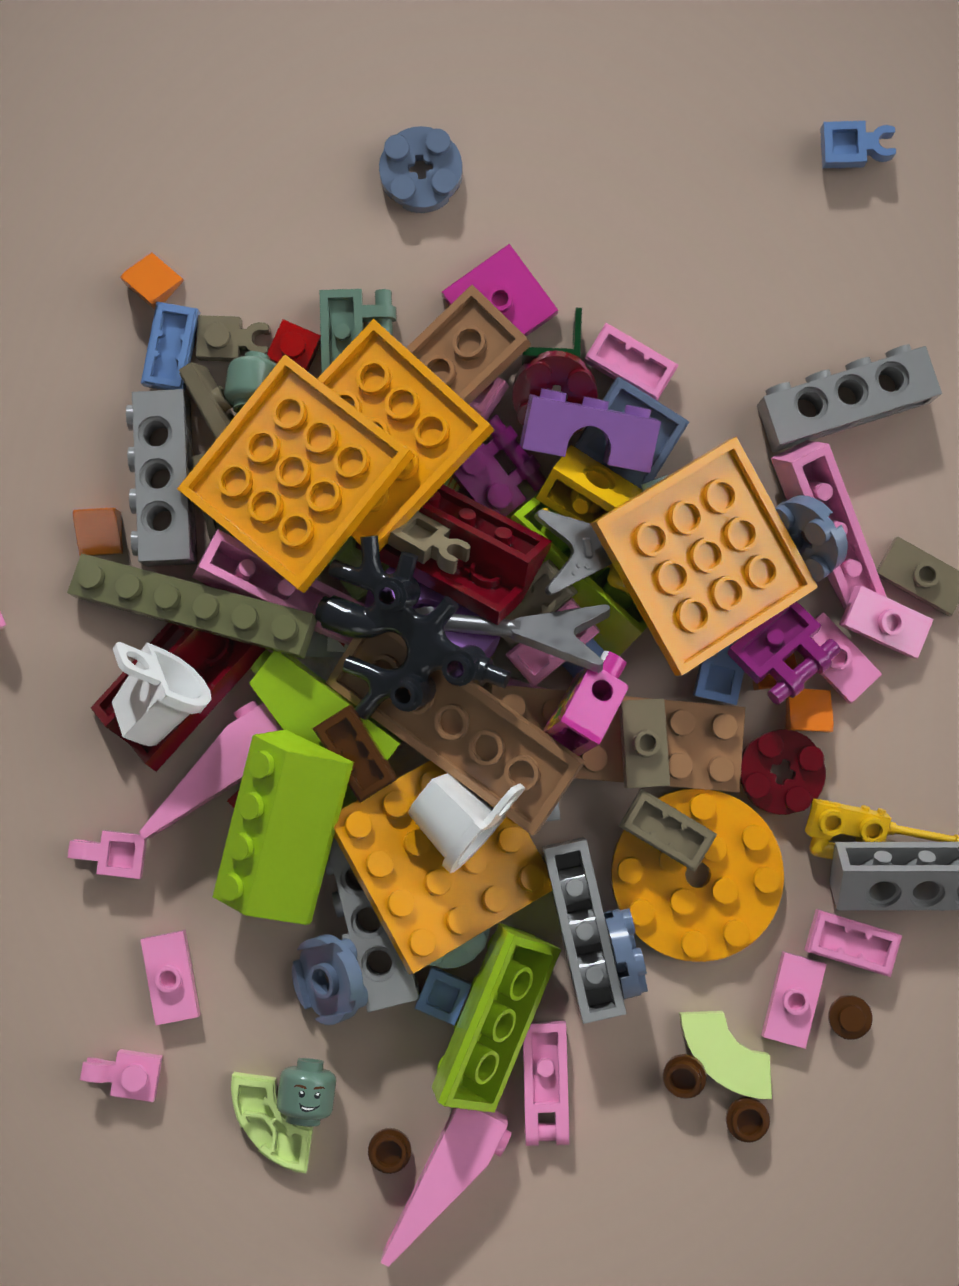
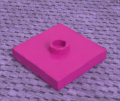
(509, 288)

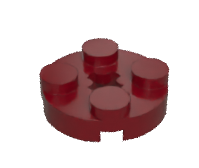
(549, 370)
(794, 793)

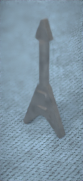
(586, 550)
(546, 632)

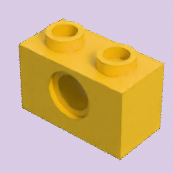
(584, 487)

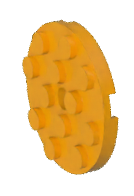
(723, 912)

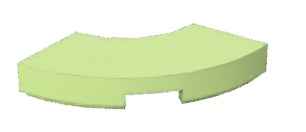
(725, 1058)
(256, 1111)

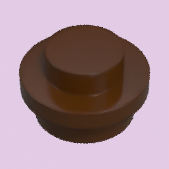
(850, 1017)
(684, 1076)
(747, 1119)
(389, 1150)

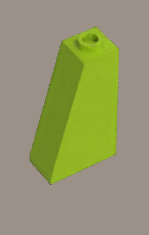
(303, 701)

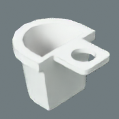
(156, 693)
(458, 818)

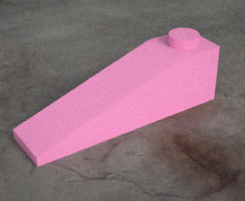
(813, 472)
(236, 569)
(216, 770)
(455, 1162)

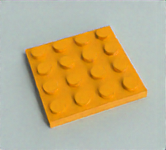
(415, 409)
(295, 473)
(704, 556)
(409, 889)

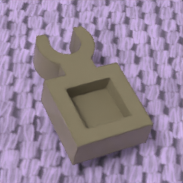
(223, 338)
(430, 540)

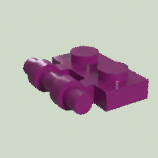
(486, 480)
(774, 641)

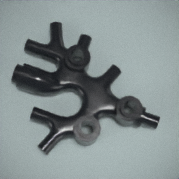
(424, 634)

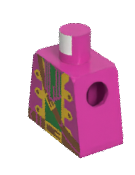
(588, 706)

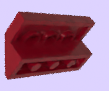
(500, 560)
(213, 657)

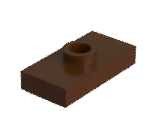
(349, 738)

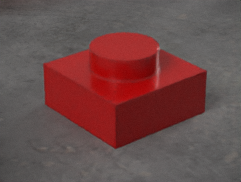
(296, 343)

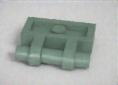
(343, 318)

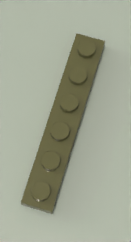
(193, 605)

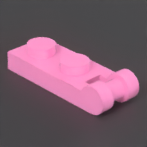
(546, 1082)

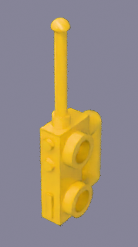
(867, 825)

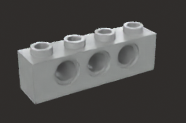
(908, 368)
(148, 413)
(895, 876)
(584, 930)
(383, 988)

